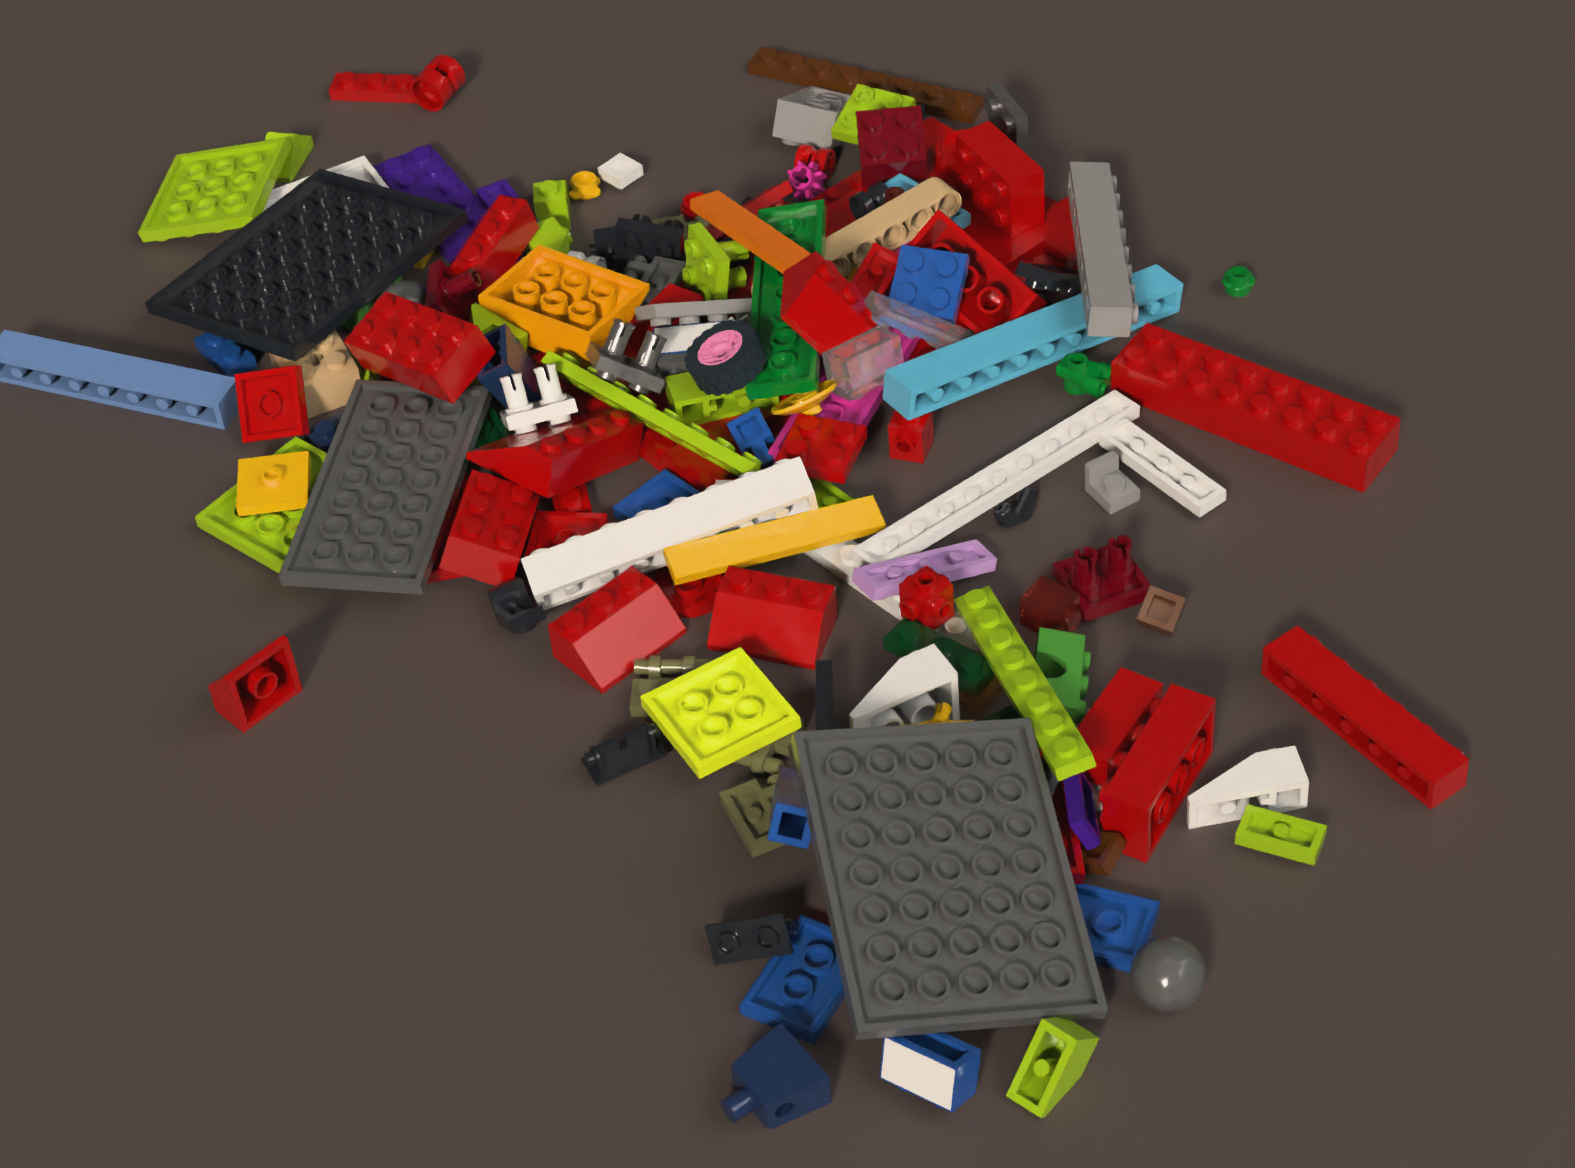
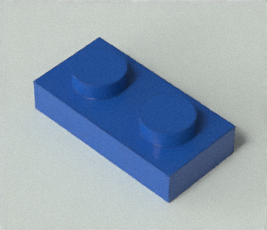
(225, 355)

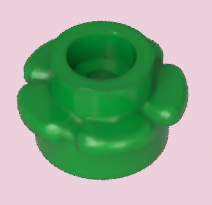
(1238, 281)

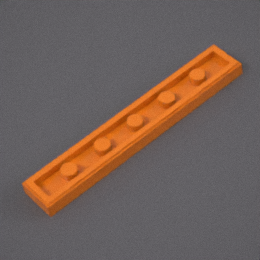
(748, 230)

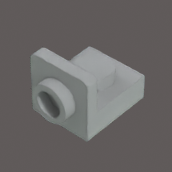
(1109, 484)

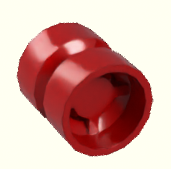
(437, 83)

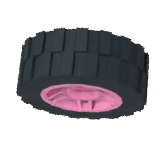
(726, 357)

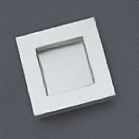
(620, 171)

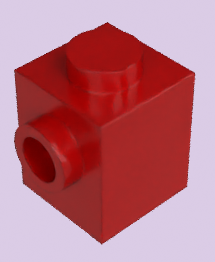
(911, 438)

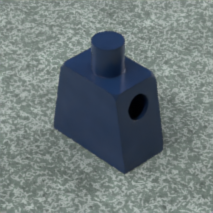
(508, 360)
(776, 1081)

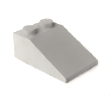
(809, 117)

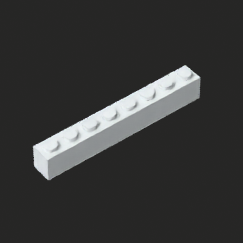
(593, 560)

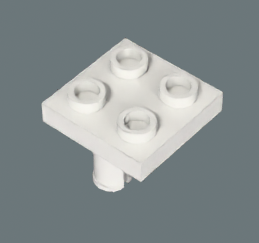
(553, 407)

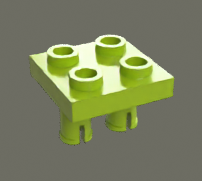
(864, 99)
(709, 264)

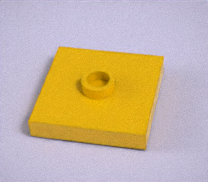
(273, 483)

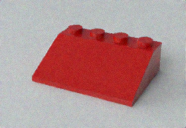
(564, 453)

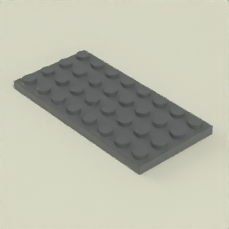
(385, 490)

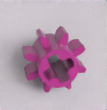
(814, 184)

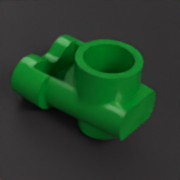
(1083, 375)

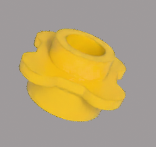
(584, 185)

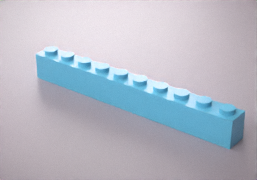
(1015, 348)

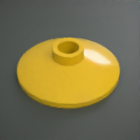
(807, 402)

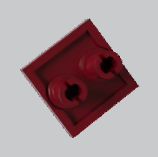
(451, 292)
(1103, 578)

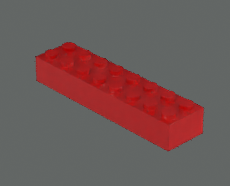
(1256, 407)

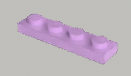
(953, 561)

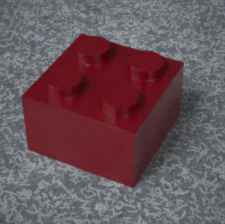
(891, 144)

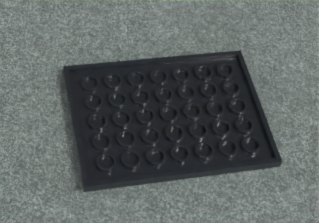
(307, 263)

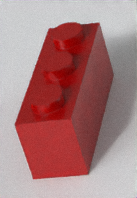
(1115, 718)

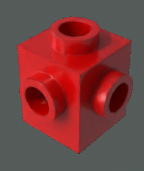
(927, 598)

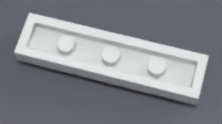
(1163, 467)

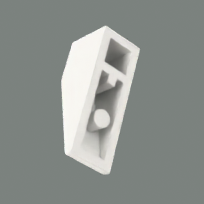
(1265, 780)

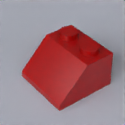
(257, 685)

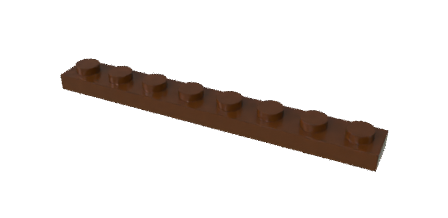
(807, 71)

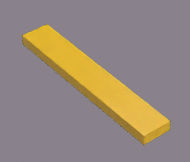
(774, 539)

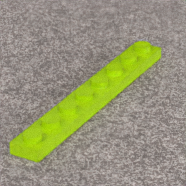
(643, 409)
(1025, 683)

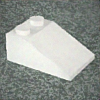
(910, 691)

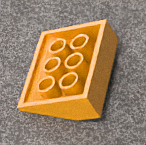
(563, 301)

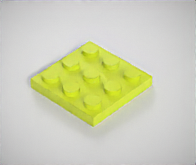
(720, 712)

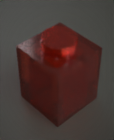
(1050, 607)

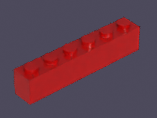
(1365, 717)

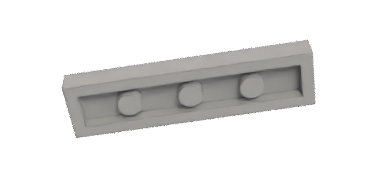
(691, 312)

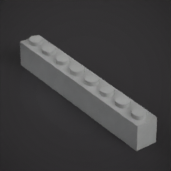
(1101, 250)

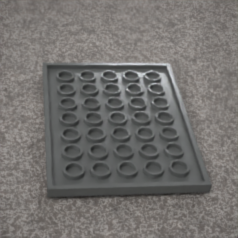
(945, 878)

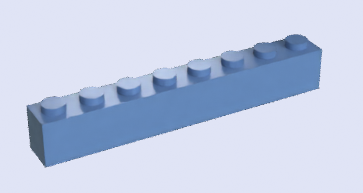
(118, 379)

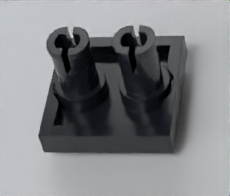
(647, 240)

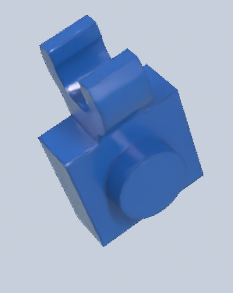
(753, 435)

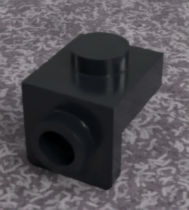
(514, 607)

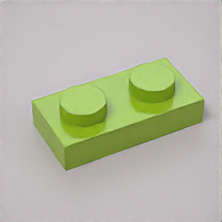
(1280, 834)

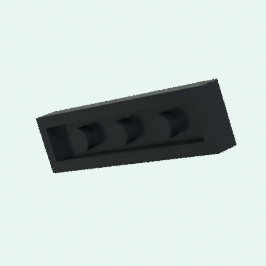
(1049, 277)

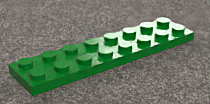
(791, 361)

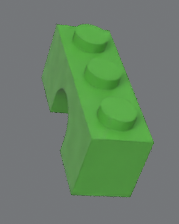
(1063, 663)

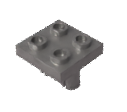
(638, 372)

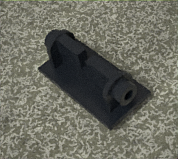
(617, 757)
(750, 938)

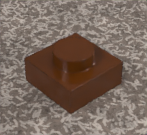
(1160, 610)
(1103, 857)

